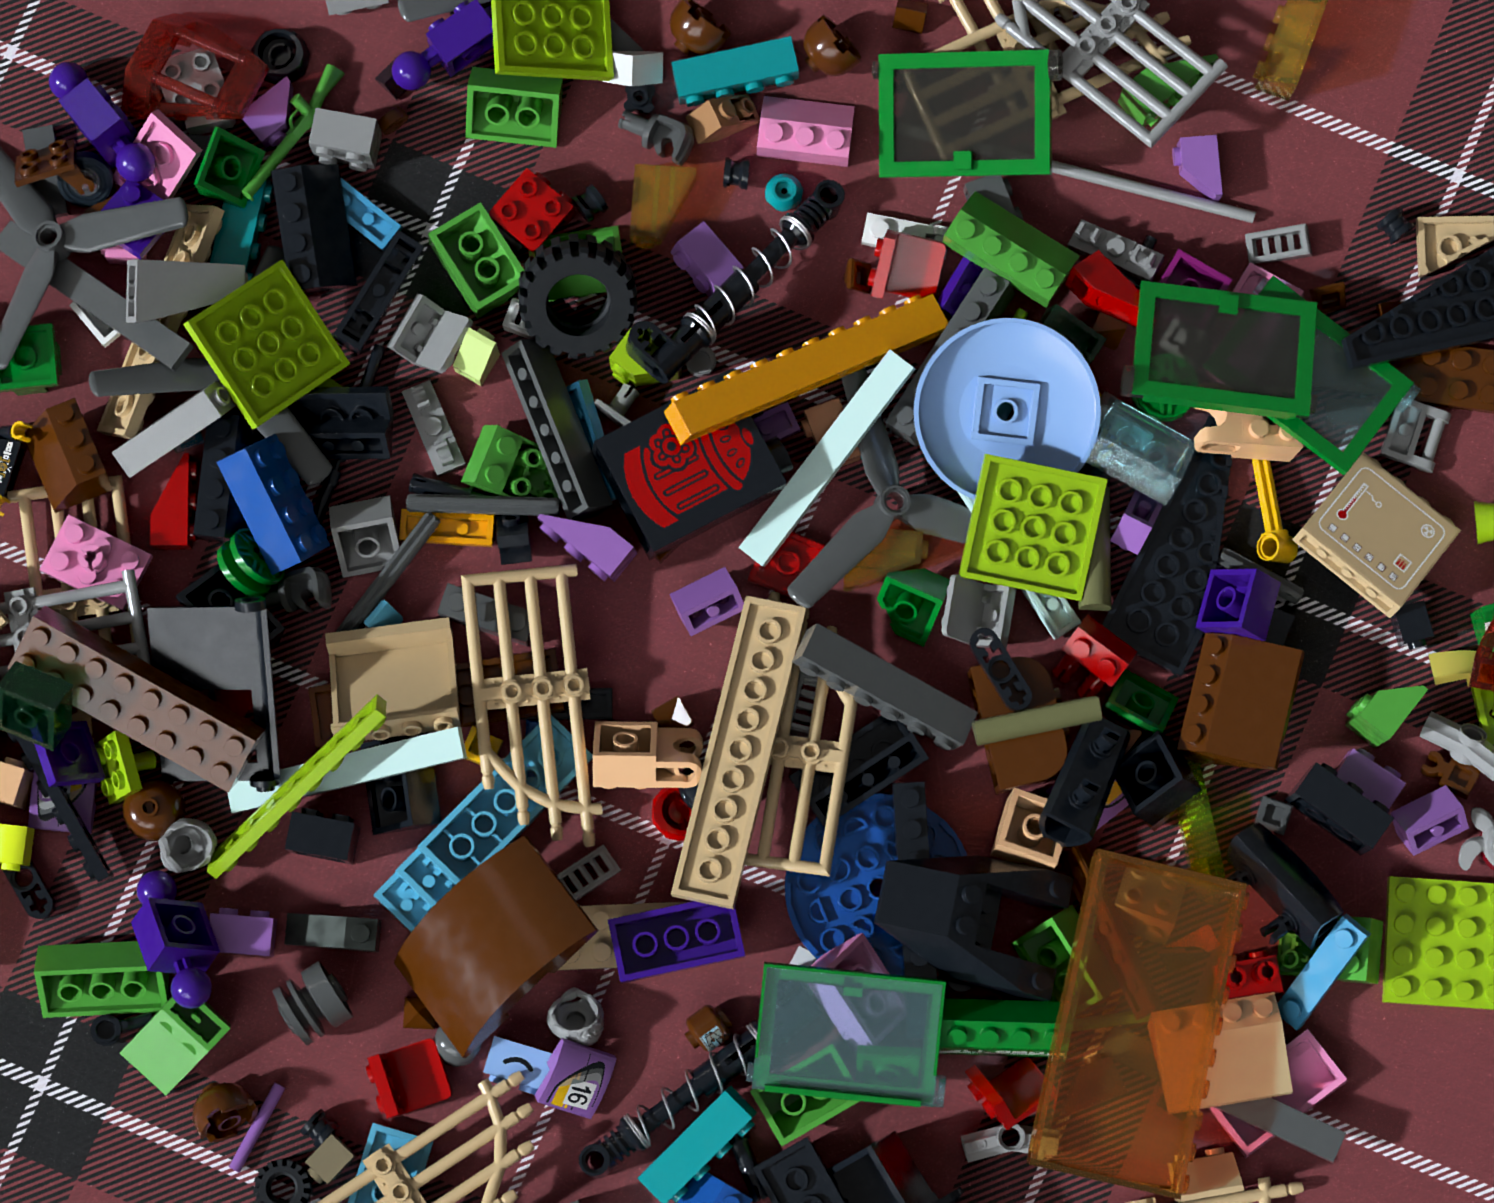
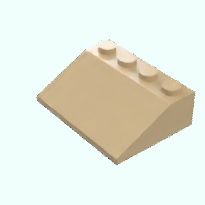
(1249, 1053)

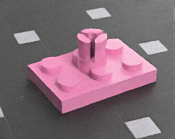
(173, 155)
(92, 557)

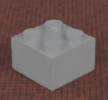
(345, 139)

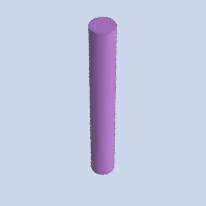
(257, 1127)

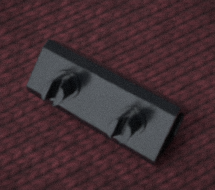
(1084, 783)

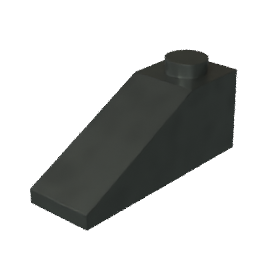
(333, 932)

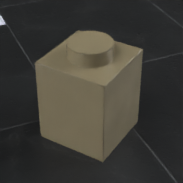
(329, 1160)

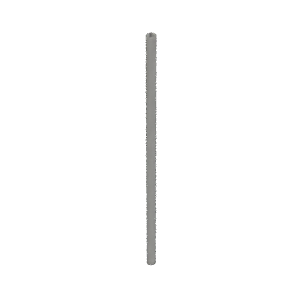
(1153, 191)

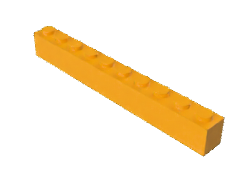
(804, 369)

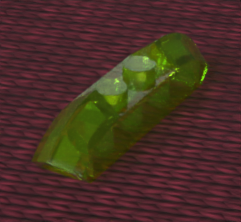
(1199, 830)

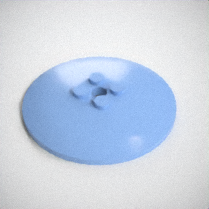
(1000, 363)

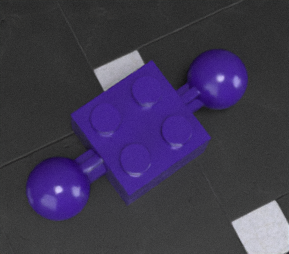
(451, 42)
(101, 122)
(175, 938)

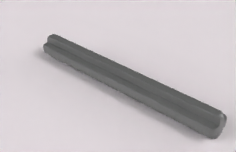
(482, 504)
(390, 572)

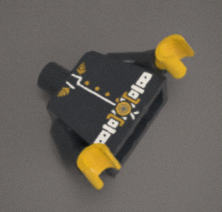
(11, 456)

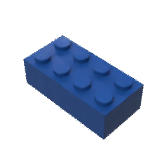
(273, 504)

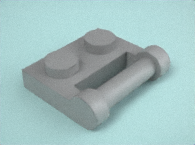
(1405, 431)

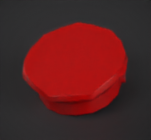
(671, 814)

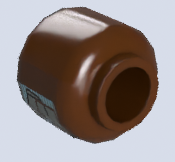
(708, 1028)

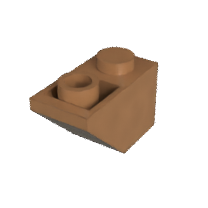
(722, 117)

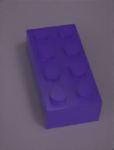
(674, 940)

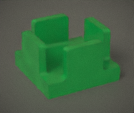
(34, 363)

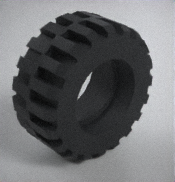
(580, 333)

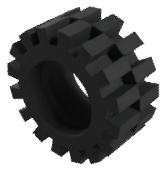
(286, 1167)

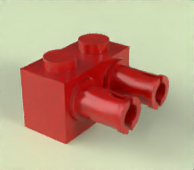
(1098, 652)
(1255, 976)

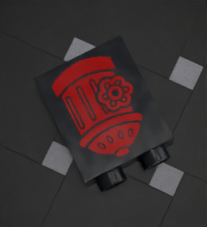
(688, 488)

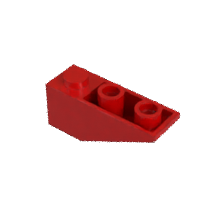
(1104, 288)
(172, 516)

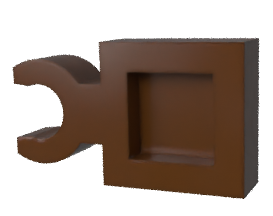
(1456, 776)

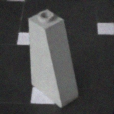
(174, 287)
(173, 428)

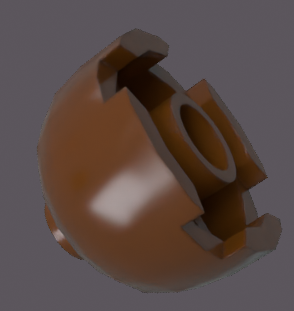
(696, 29)
(829, 49)
(153, 823)
(222, 1110)

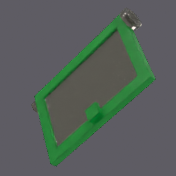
(966, 113)
(1223, 351)

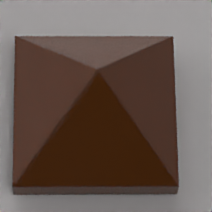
(857, 276)
(417, 1015)

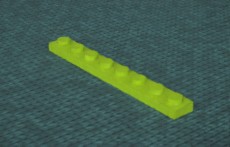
(291, 792)

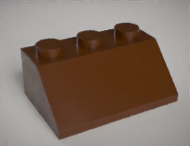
(66, 456)

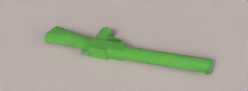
(329, 78)

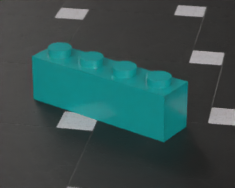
(735, 71)
(240, 231)
(697, 1145)

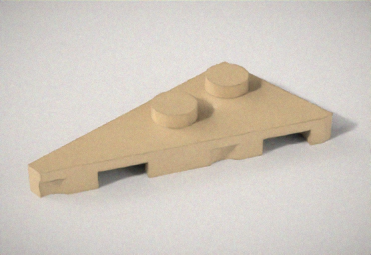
(1449, 238)

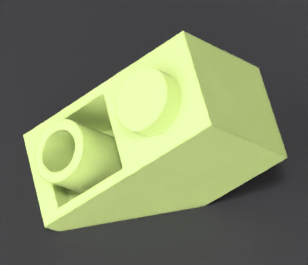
(476, 356)

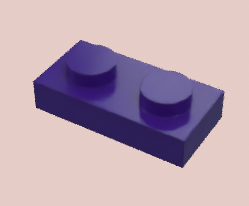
(958, 286)

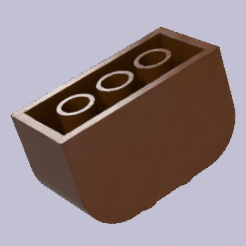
(1026, 759)

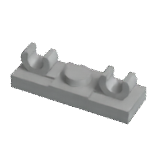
(1125, 254)
(433, 428)

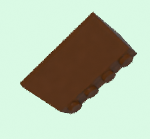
(1240, 702)

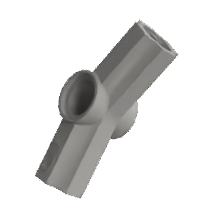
(1465, 742)
(989, 1142)

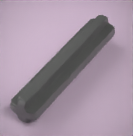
(1233, 560)

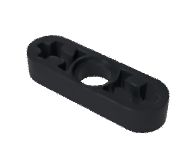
(996, 682)
(29, 901)

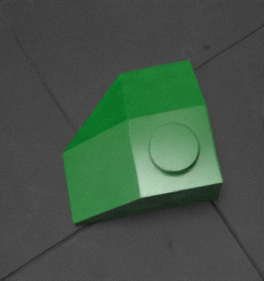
(913, 602)

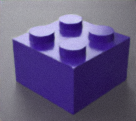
(1238, 603)

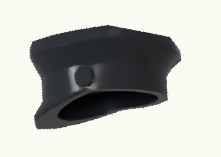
(283, 53)

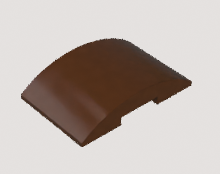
(492, 943)

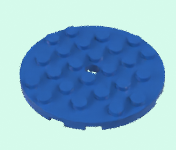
(841, 906)

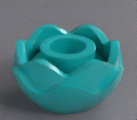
(787, 201)

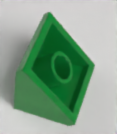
(228, 168)
(1140, 703)

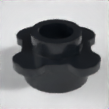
(645, 104)

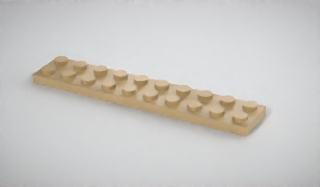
(739, 753)

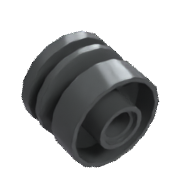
(317, 1000)

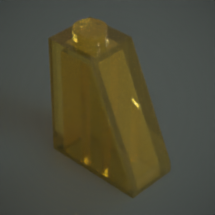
(657, 201)
(897, 552)

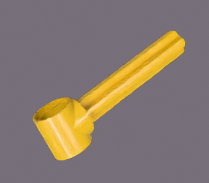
(1275, 543)

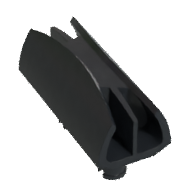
(1285, 886)

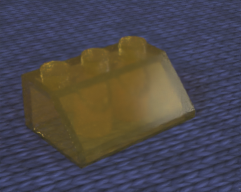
(1288, 47)

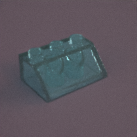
(1141, 452)

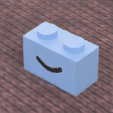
(510, 1057)

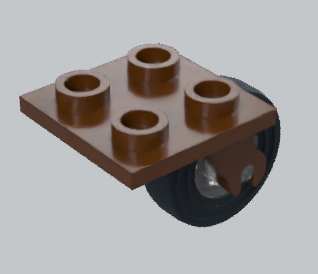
(81, 176)

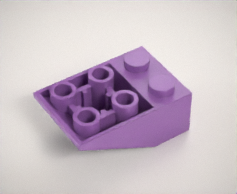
(598, 544)

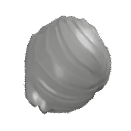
(187, 845)
(577, 1020)

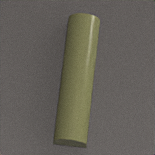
(1098, 581)
(1037, 720)

